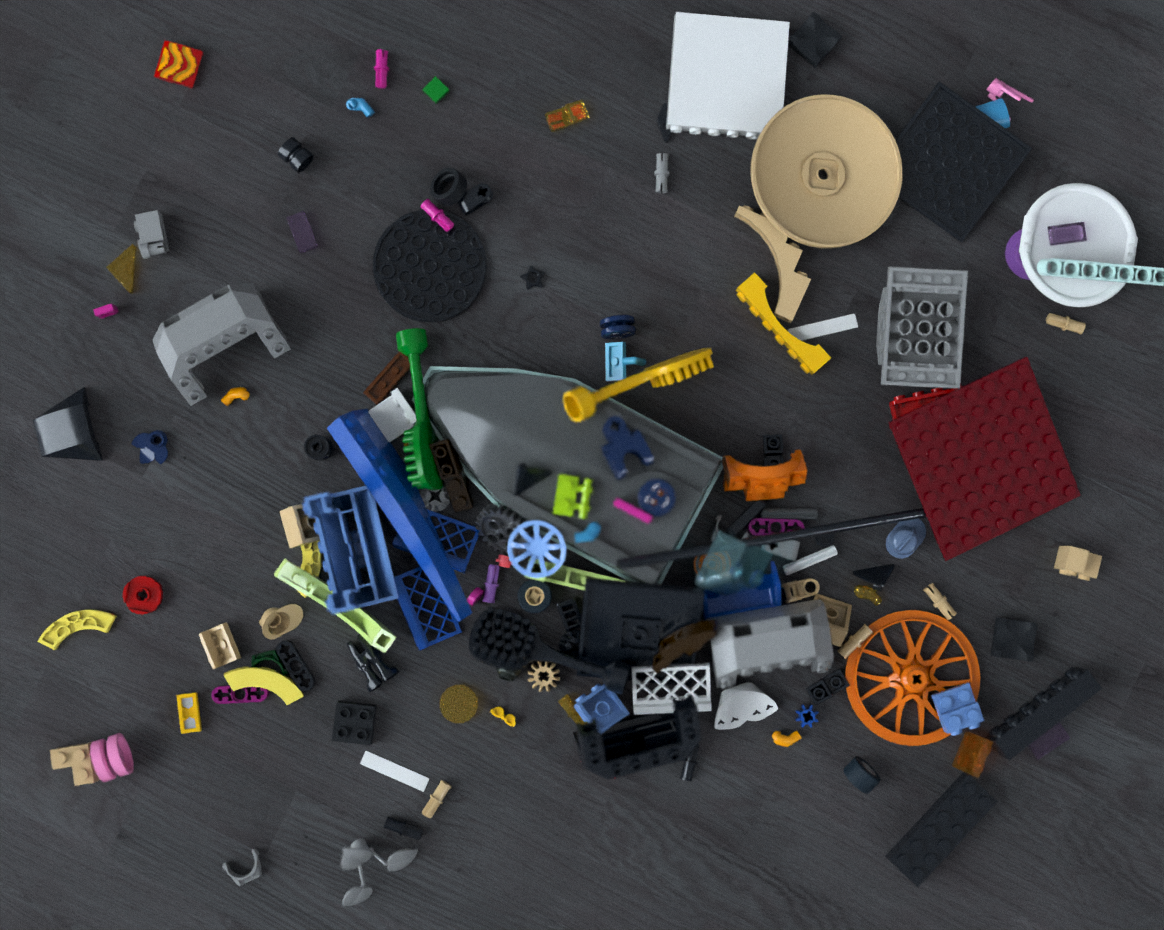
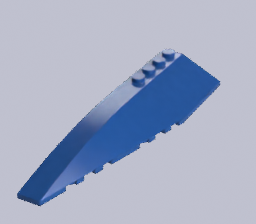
(387, 481)

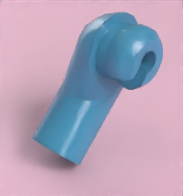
(361, 105)

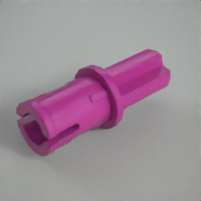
(381, 69)
(437, 215)

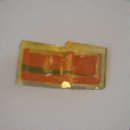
(566, 116)

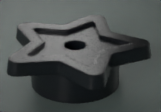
(533, 273)

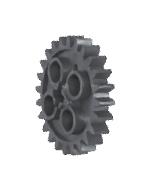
(497, 526)

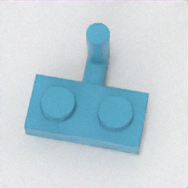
(616, 361)

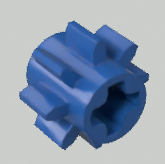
(811, 713)

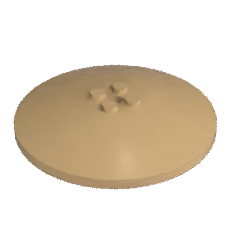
(859, 164)

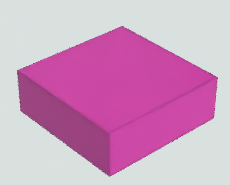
(106, 311)

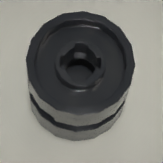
(293, 152)
(318, 447)

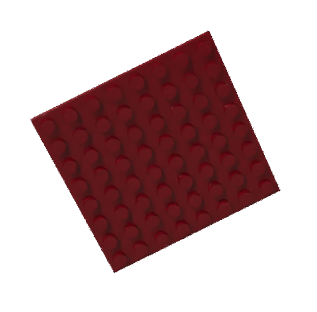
(985, 458)

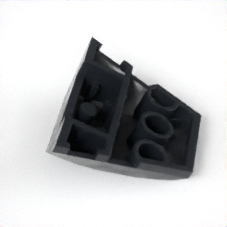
(68, 430)

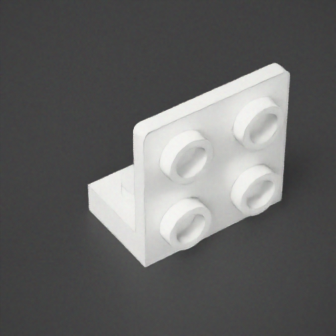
(393, 415)

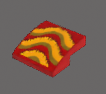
(178, 64)

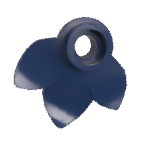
(150, 449)

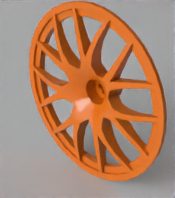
(902, 674)

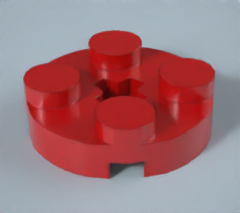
(137, 585)

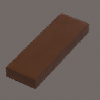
(388, 378)

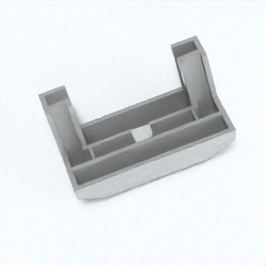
(211, 328)
(772, 641)

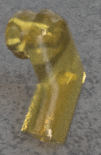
(867, 592)

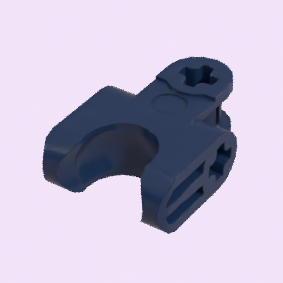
(621, 443)

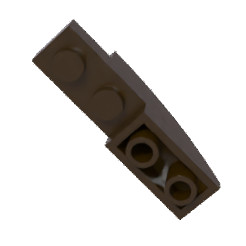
(453, 474)
(687, 640)

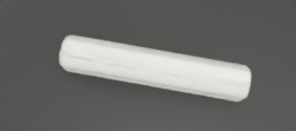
(810, 560)

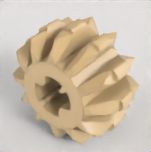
(544, 682)

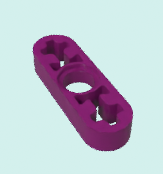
(761, 521)
(225, 700)

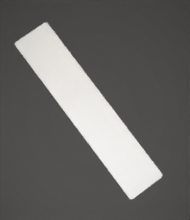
(824, 327)
(394, 771)

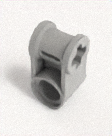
(786, 549)

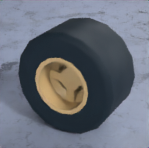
(533, 601)

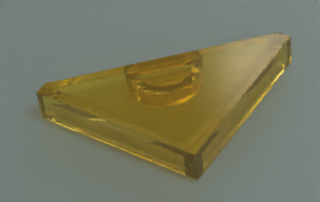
(124, 268)

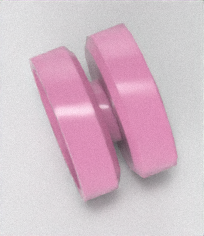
(111, 757)

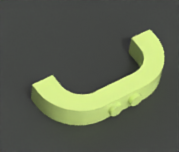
(567, 575)

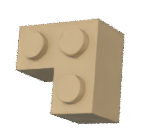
(1077, 561)
(78, 758)

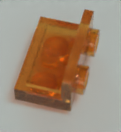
(972, 754)

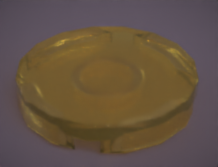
(458, 703)

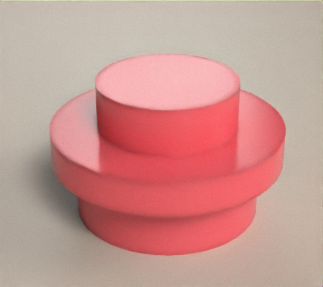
(504, 561)

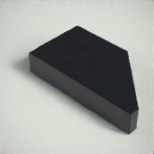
(662, 121)

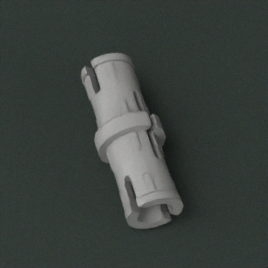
(661, 173)

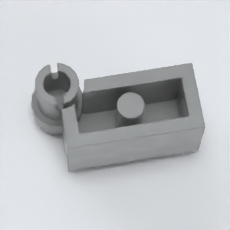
(151, 234)

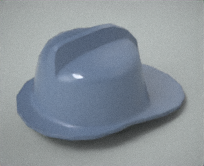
(905, 538)

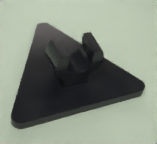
(527, 477)
(876, 575)

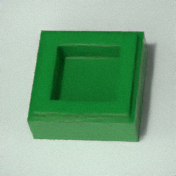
(435, 90)

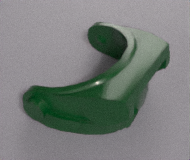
(269, 655)

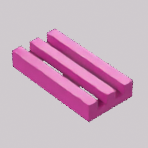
(632, 510)

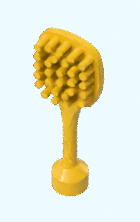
(581, 402)

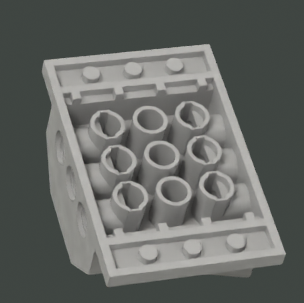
(922, 327)

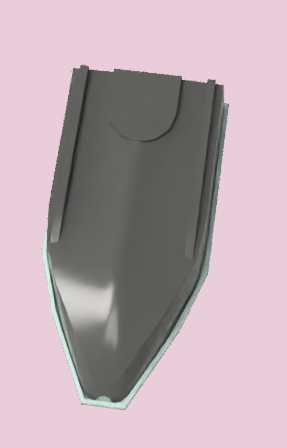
(520, 417)

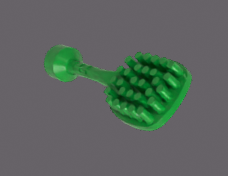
(412, 344)

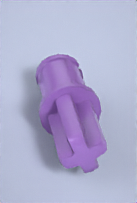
(491, 583)

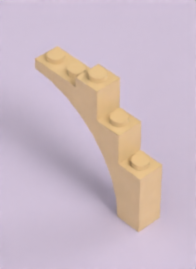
(791, 284)

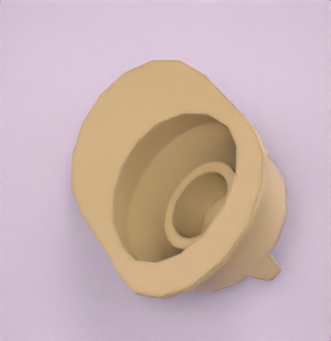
(280, 620)

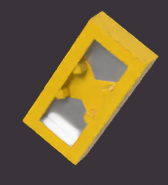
(189, 713)

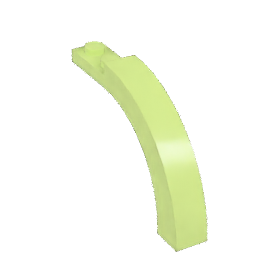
(317, 589)

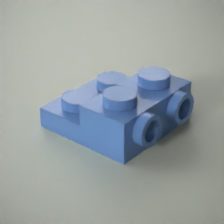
(602, 706)
(957, 709)

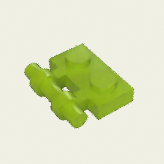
(566, 496)

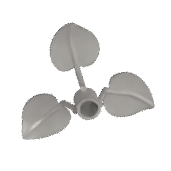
(361, 853)

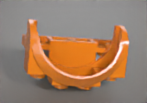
(764, 481)

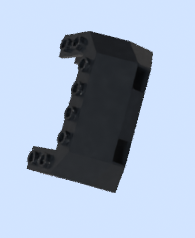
(639, 741)

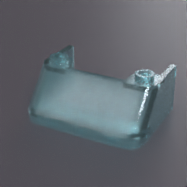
(732, 566)

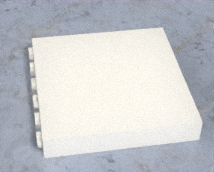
(726, 74)

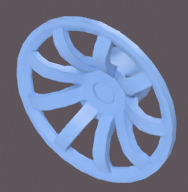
(537, 548)

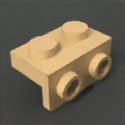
(219, 645)

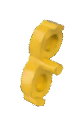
(499, 712)

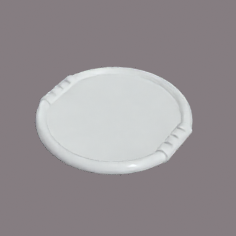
(1108, 234)

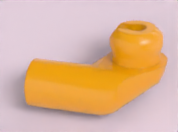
(238, 392)
(784, 740)

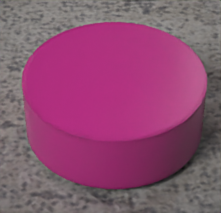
(475, 596)

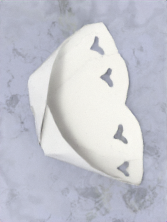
(741, 703)

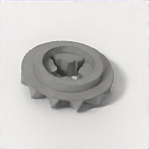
(435, 505)

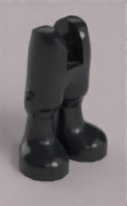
(363, 663)

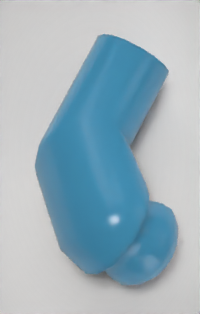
(589, 534)

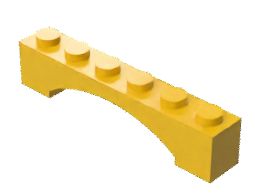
(809, 356)

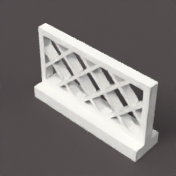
(664, 704)

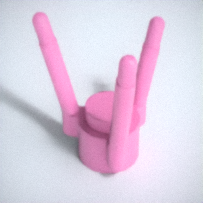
(998, 88)

